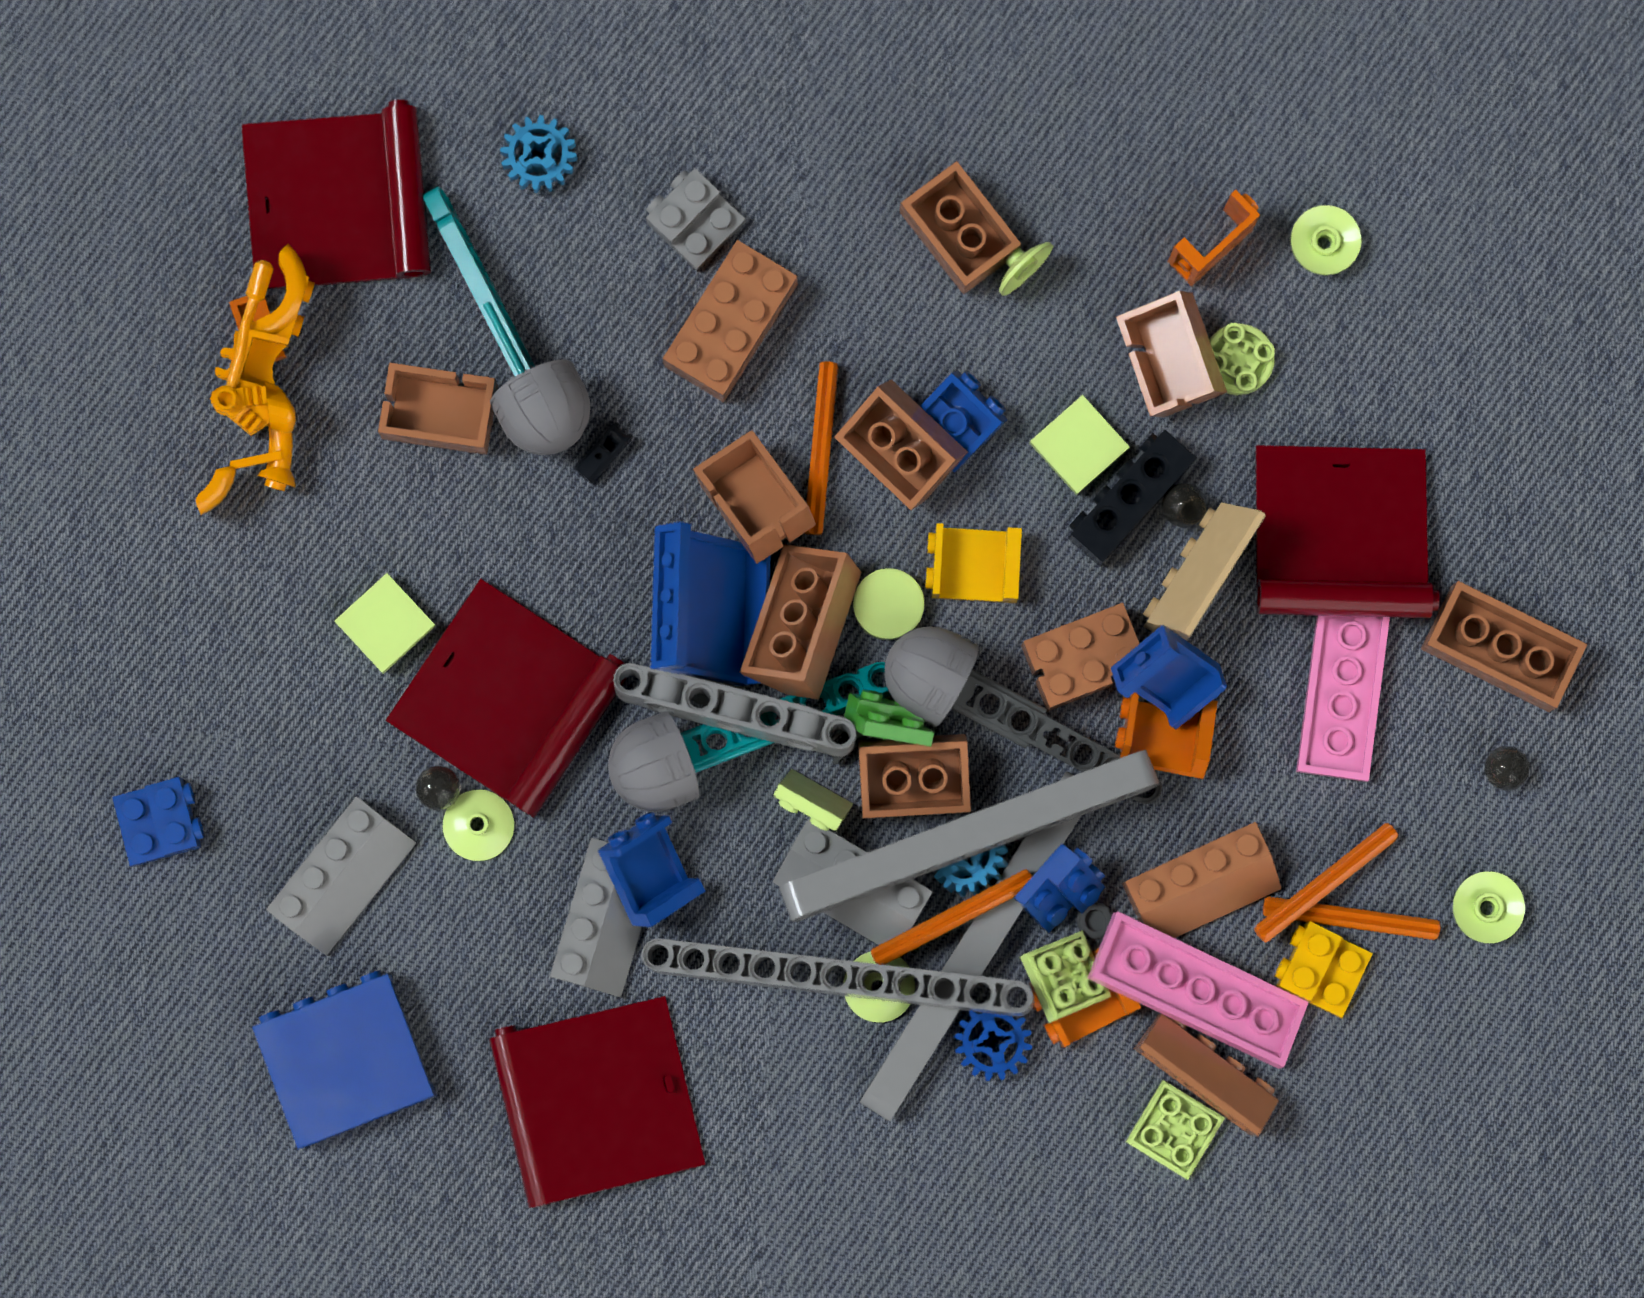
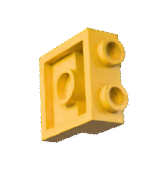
(1322, 968)

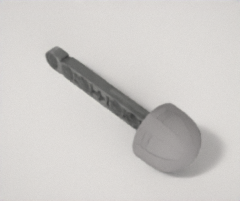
(933, 673)

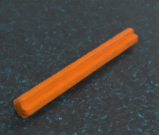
(821, 444)
(1326, 882)
(950, 918)
(1362, 919)

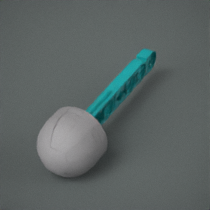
(543, 404)
(657, 764)

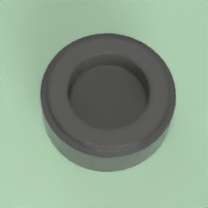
(1094, 920)

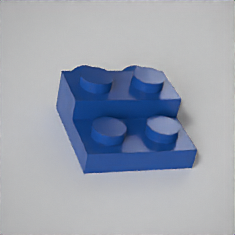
(965, 412)
(158, 821)
(1061, 883)

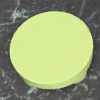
(1243, 357)
(888, 604)

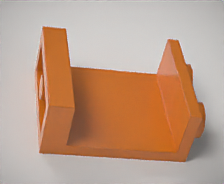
(1192, 264)
(1171, 750)
(1085, 1021)

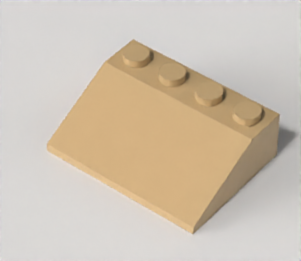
(1204, 569)

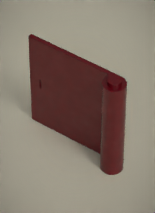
(339, 195)
(1342, 532)
(506, 698)
(594, 1101)

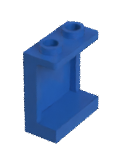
(1170, 675)
(648, 871)

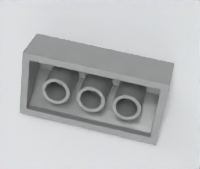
(341, 876)
(874, 916)
(597, 933)

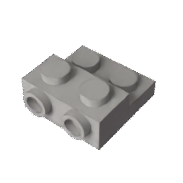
(694, 218)

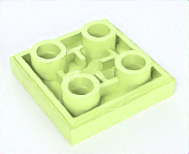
(1079, 445)
(385, 623)
(804, 795)
(1061, 975)
(1175, 1129)

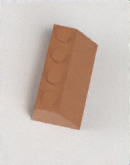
(801, 620)
(1204, 883)
(1208, 1075)

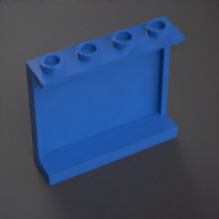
(704, 604)
(343, 1059)

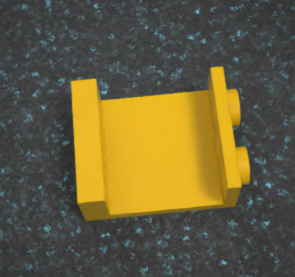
(974, 564)

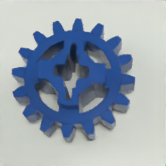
(996, 1058)

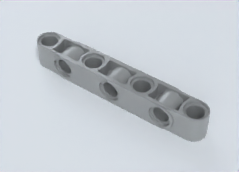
(735, 710)

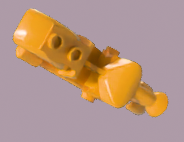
(250, 390)

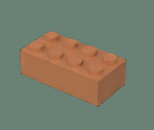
(730, 321)
(1504, 646)

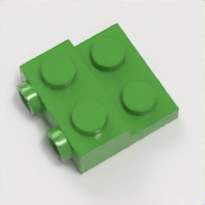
(885, 719)

